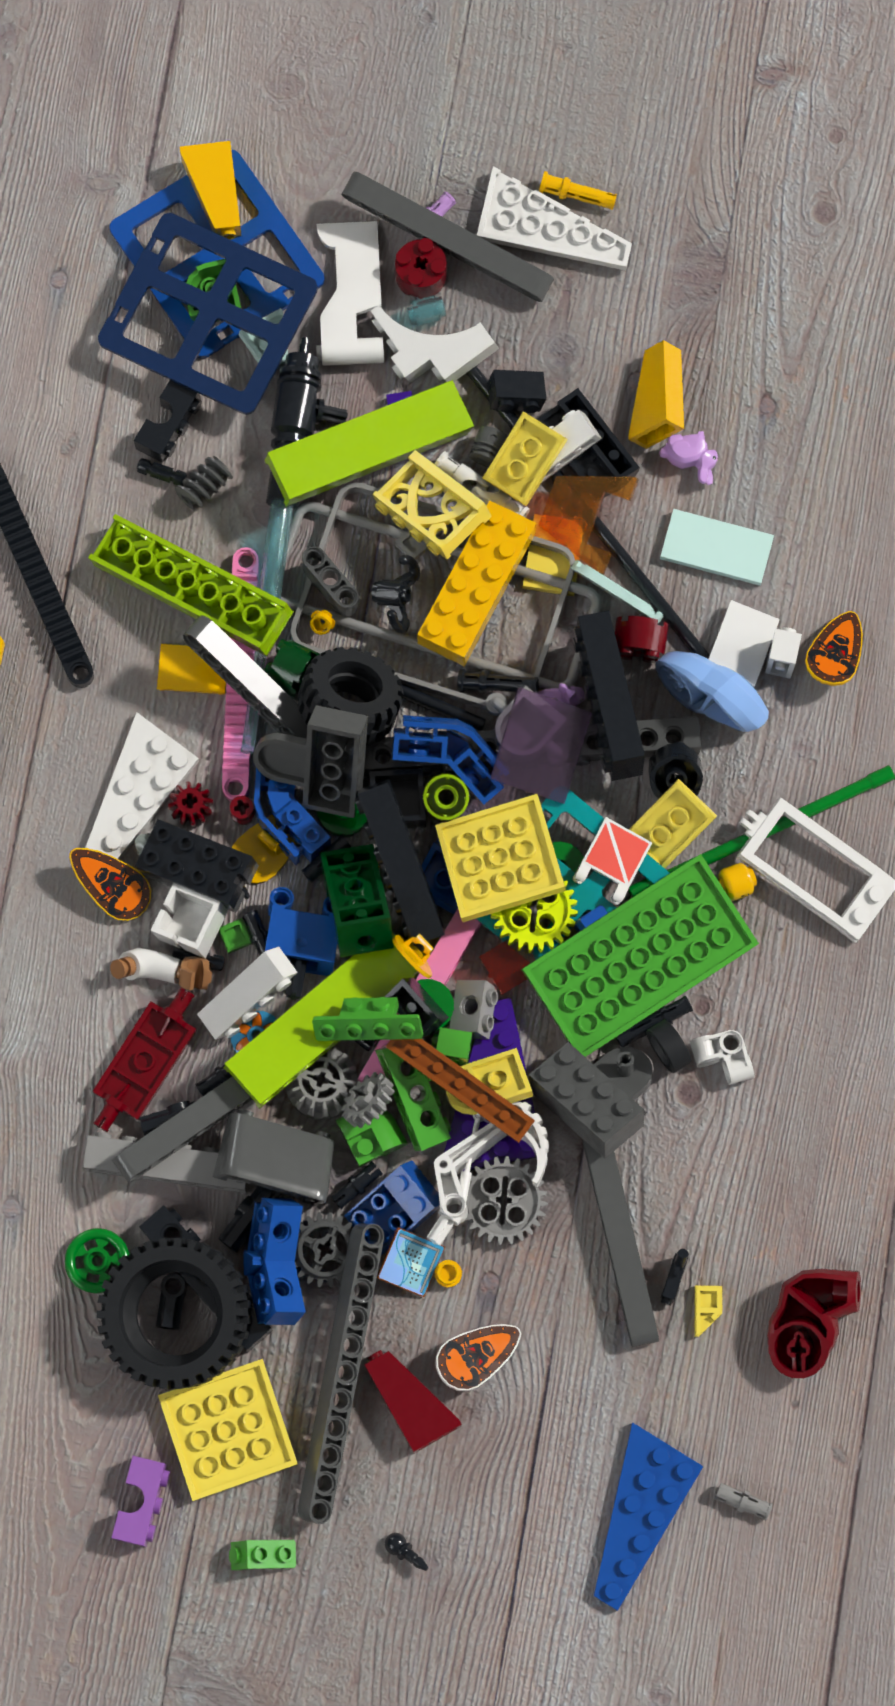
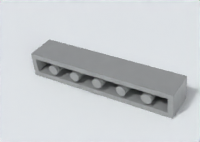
(182, 1167)

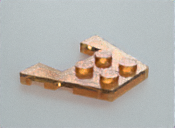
(573, 511)

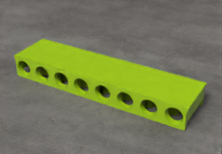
(369, 442)
(191, 584)
(290, 1042)

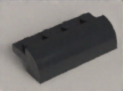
(604, 457)

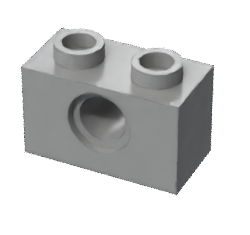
(467, 997)

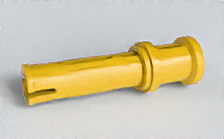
(566, 188)

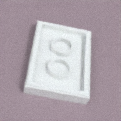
(743, 640)

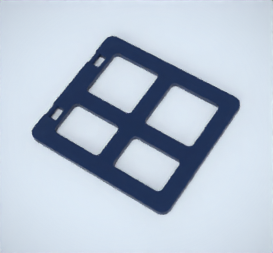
(212, 308)

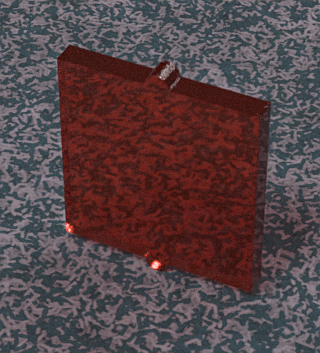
(505, 964)

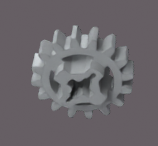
(367, 1100)

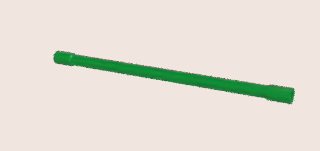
(871, 781)

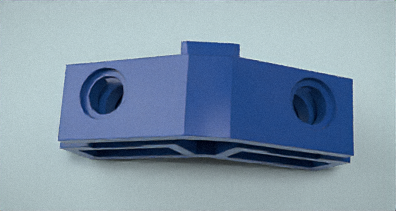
(448, 749)
(290, 819)
(272, 1261)

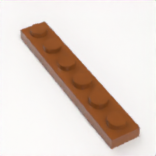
(463, 1086)

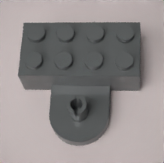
(325, 763)
(595, 1097)

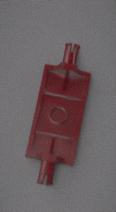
(144, 1060)

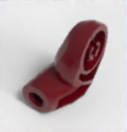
(807, 1319)

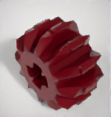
(181, 801)

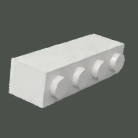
(580, 436)
(247, 993)

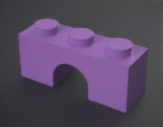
(137, 1526)

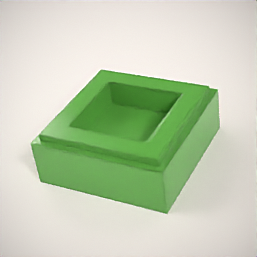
(235, 935)

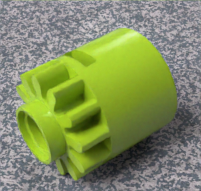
(436, 806)

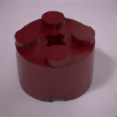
(409, 264)
(641, 638)

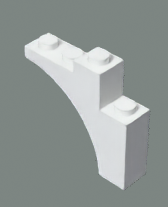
(418, 352)

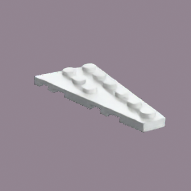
(537, 223)
(139, 787)

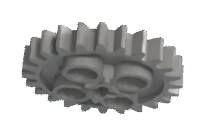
(528, 1202)

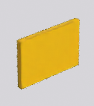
(186, 672)

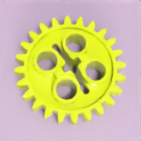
(557, 912)

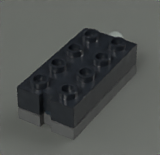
(195, 863)

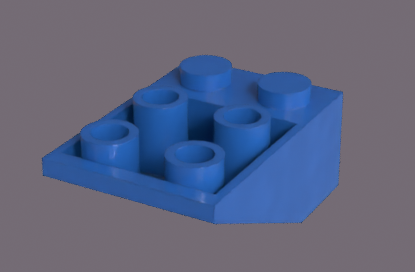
(399, 1201)

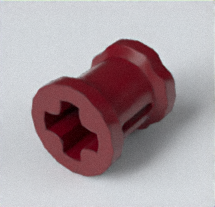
(248, 806)

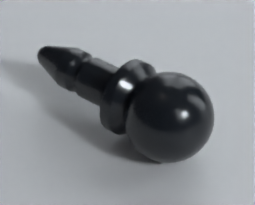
(397, 1545)

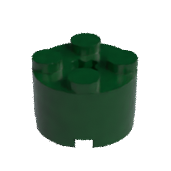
(290, 666)

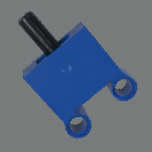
(303, 937)

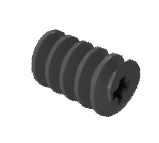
(202, 482)

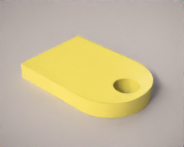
(502, 1074)

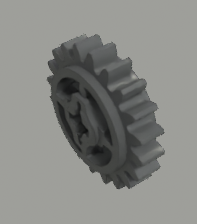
(304, 1240)

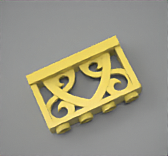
(427, 473)

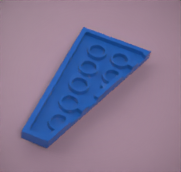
(647, 1498)

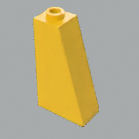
(213, 180)
(659, 396)

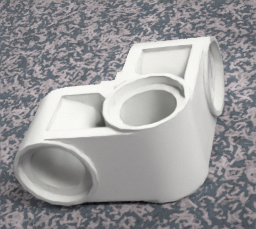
(711, 1050)

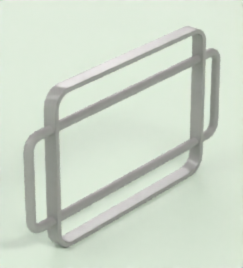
(335, 513)

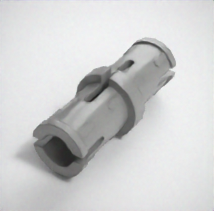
(743, 1501)

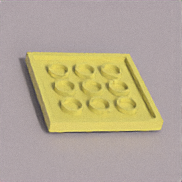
(500, 858)
(228, 1430)

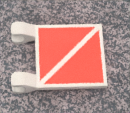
(615, 855)

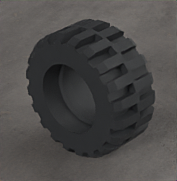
(355, 674)

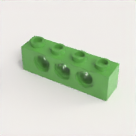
(411, 1110)

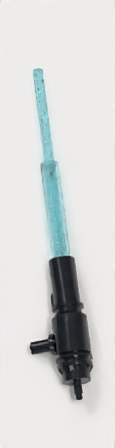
(293, 419)

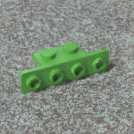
(368, 1021)

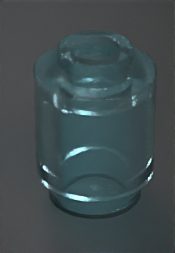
(426, 310)

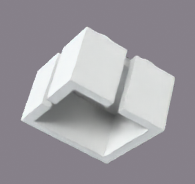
(194, 920)

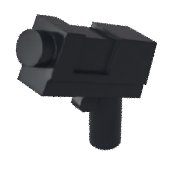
(674, 1277)

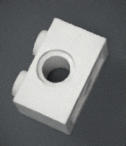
(783, 652)

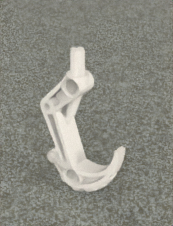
(461, 1156)

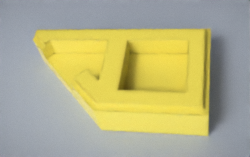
(706, 1307)

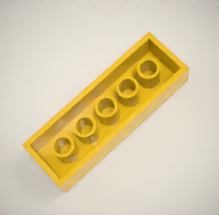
(476, 584)

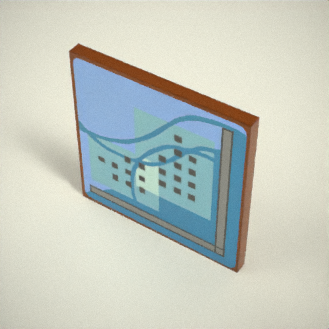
(410, 1262)

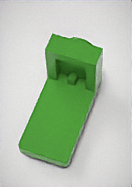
(262, 1554)

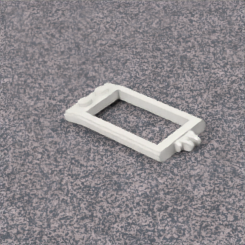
(864, 905)

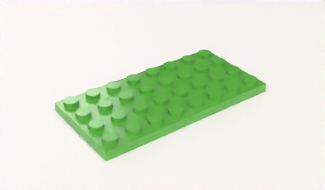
(640, 956)

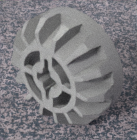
(330, 1106)

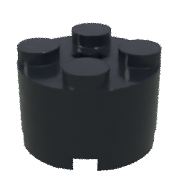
(671, 760)

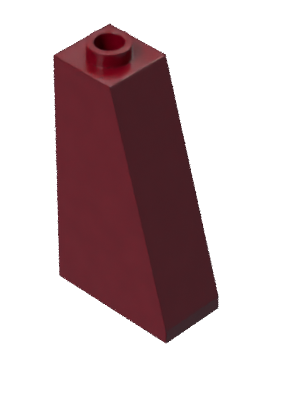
(412, 1405)

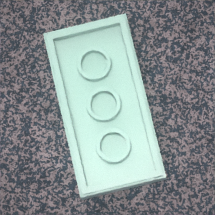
(717, 547)

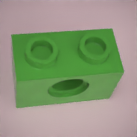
(453, 1044)

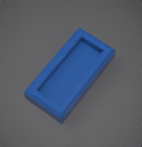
(590, 918)

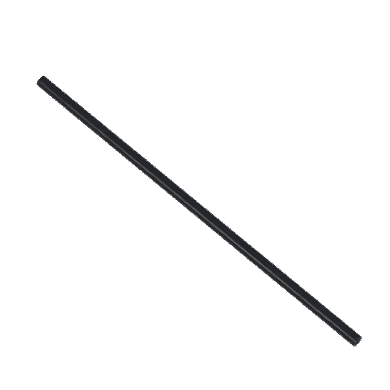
(614, 547)

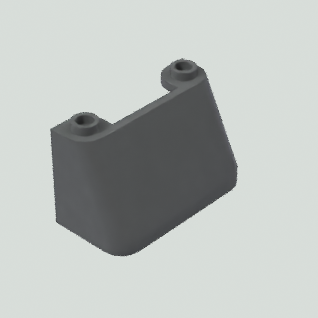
(275, 1157)

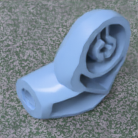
(712, 690)

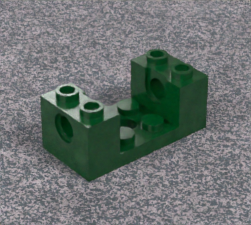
(357, 900)

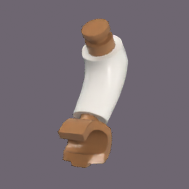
(148, 963)

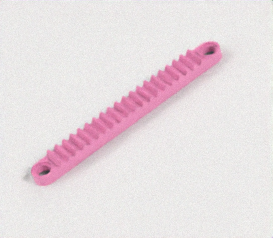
(235, 763)

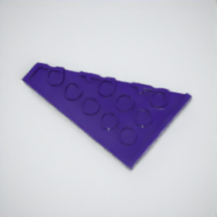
(502, 1038)

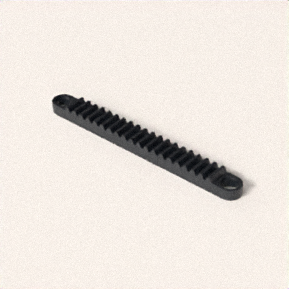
(42, 586)

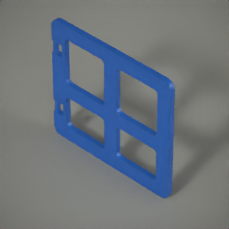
(268, 220)

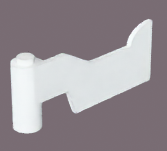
(356, 294)

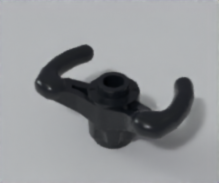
(397, 593)

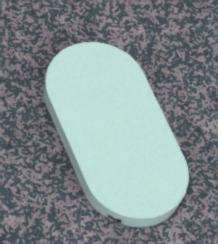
(616, 590)

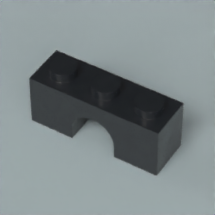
(160, 439)

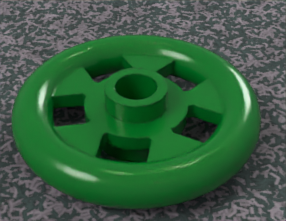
(77, 1249)

